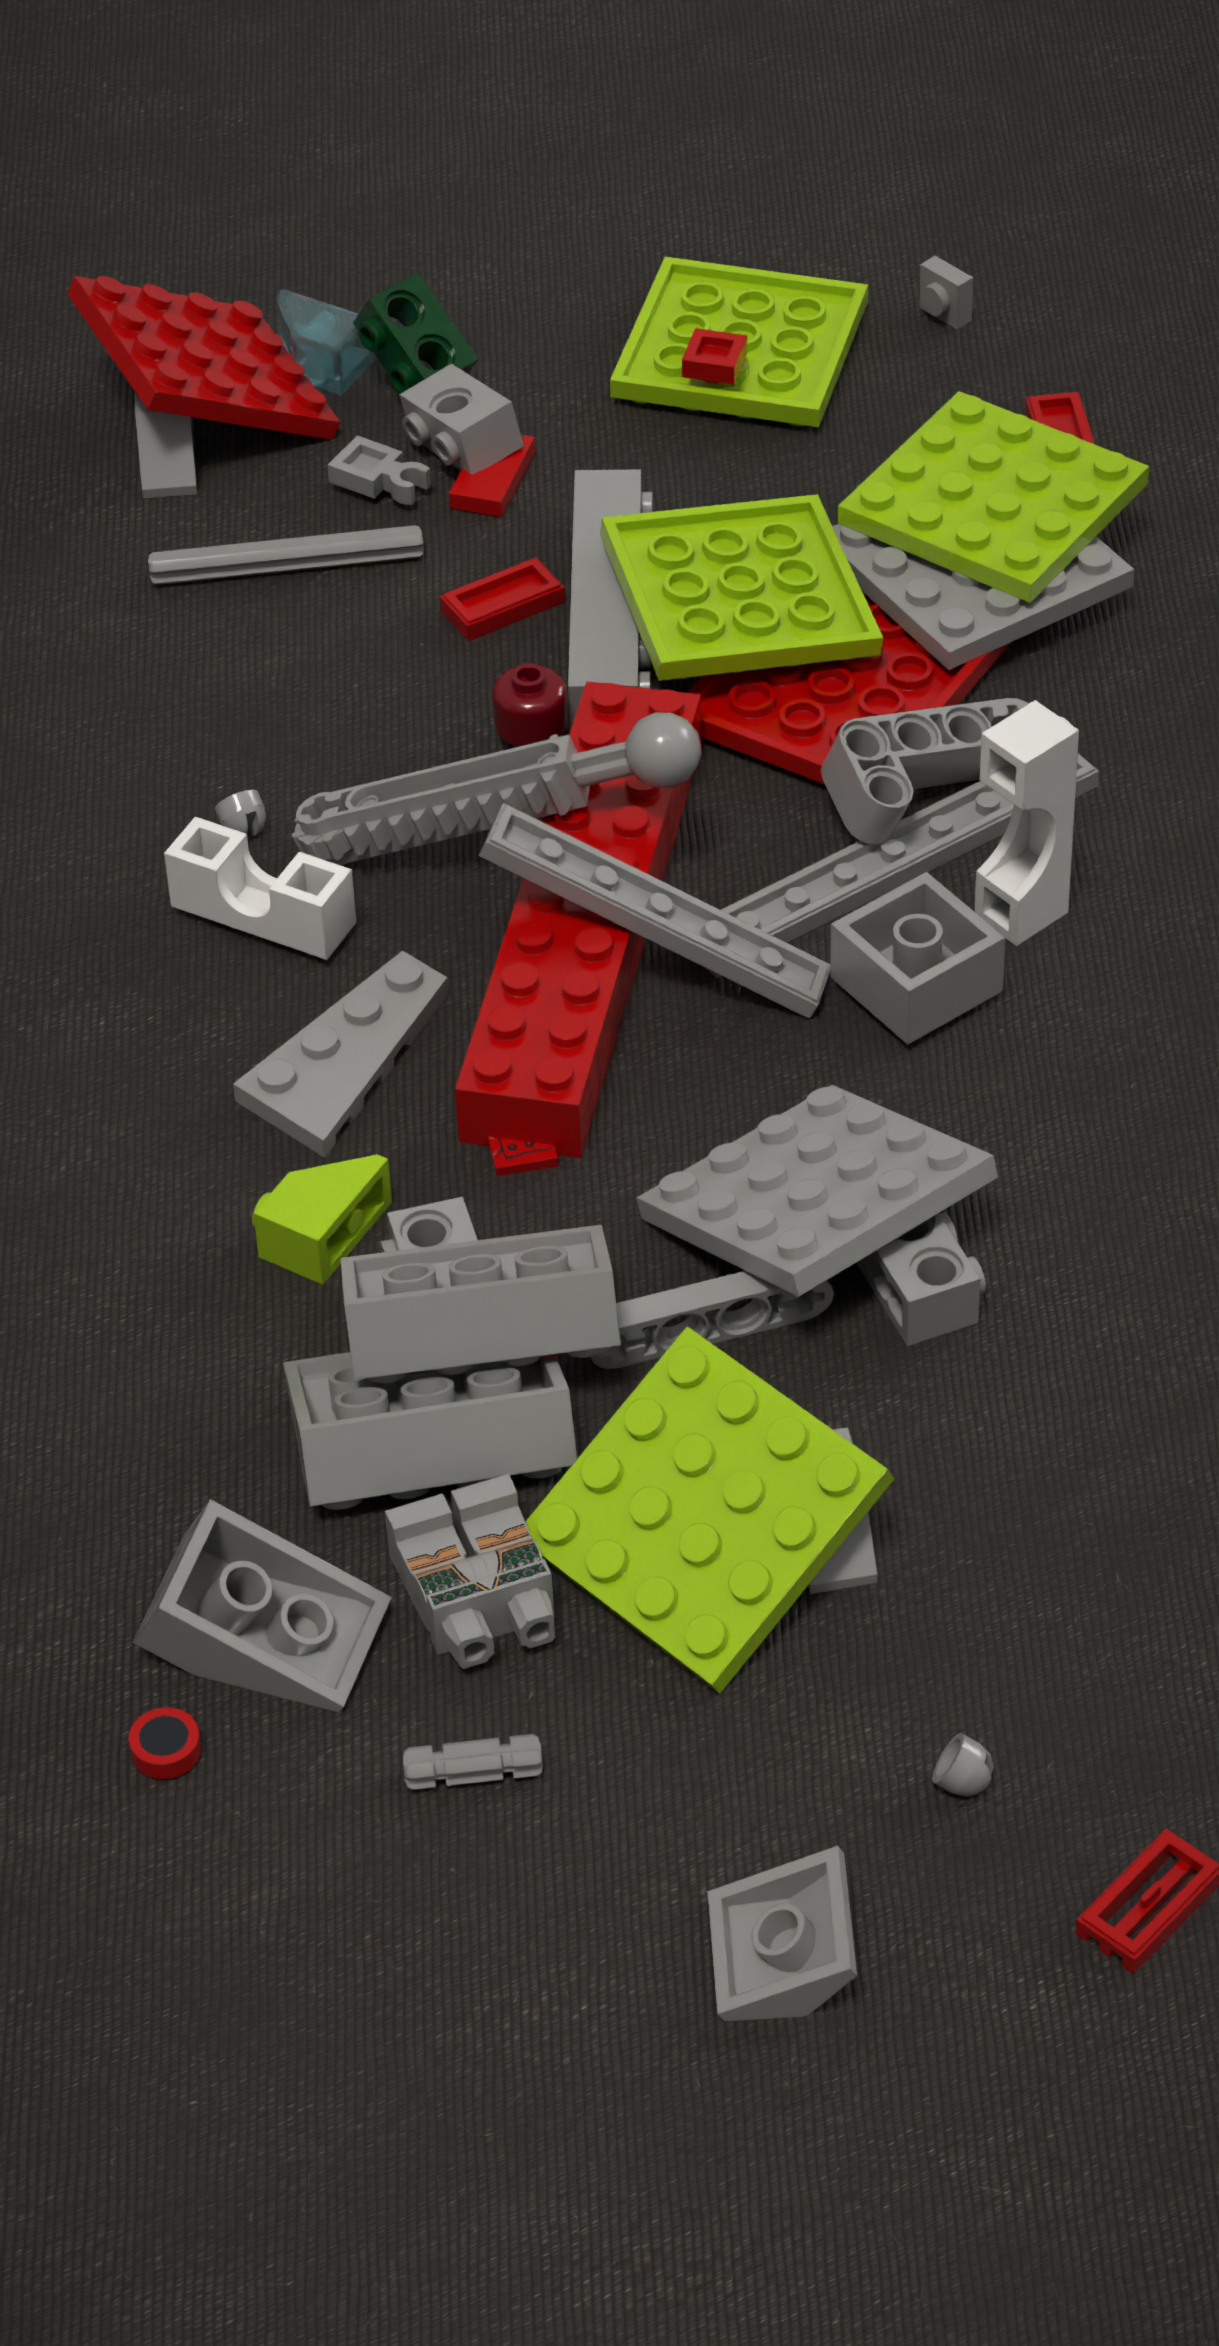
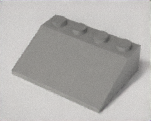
(426, 1428)

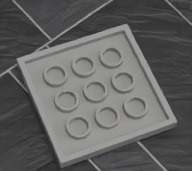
(963, 617)
(816, 1189)

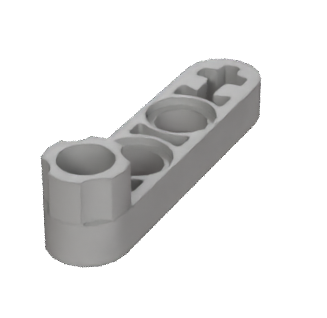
(707, 1306)

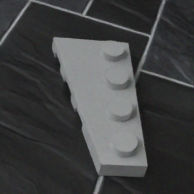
(334, 1061)

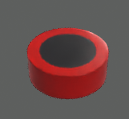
(164, 1743)

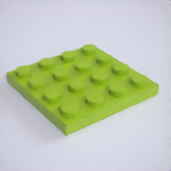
(793, 328)
(993, 496)
(740, 587)
(705, 1508)

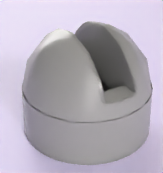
(242, 812)
(963, 1767)

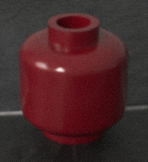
(529, 704)

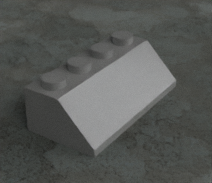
(480, 1303)

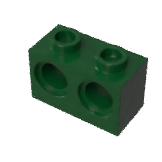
(425, 334)

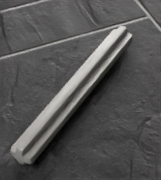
(285, 555)

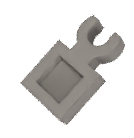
(374, 467)

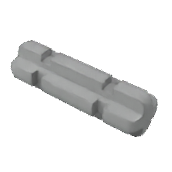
(472, 1761)

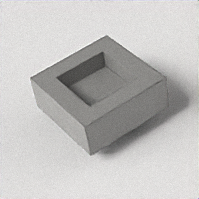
(946, 292)

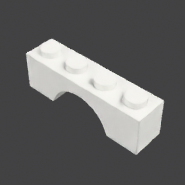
(1028, 875)

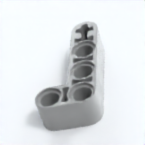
(889, 755)

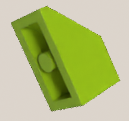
(321, 1214)

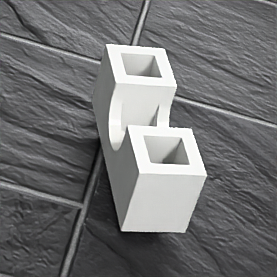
(217, 879)

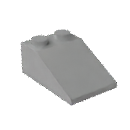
(261, 1613)

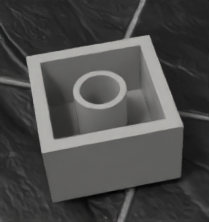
(917, 957)

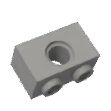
(460, 420)

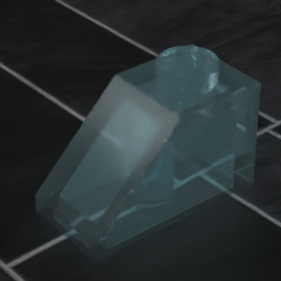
(322, 341)

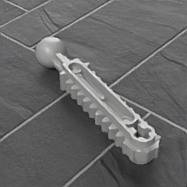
(469, 793)

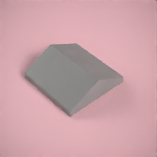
(782, 1939)

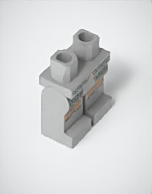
(476, 1576)

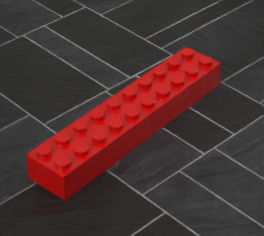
(562, 968)

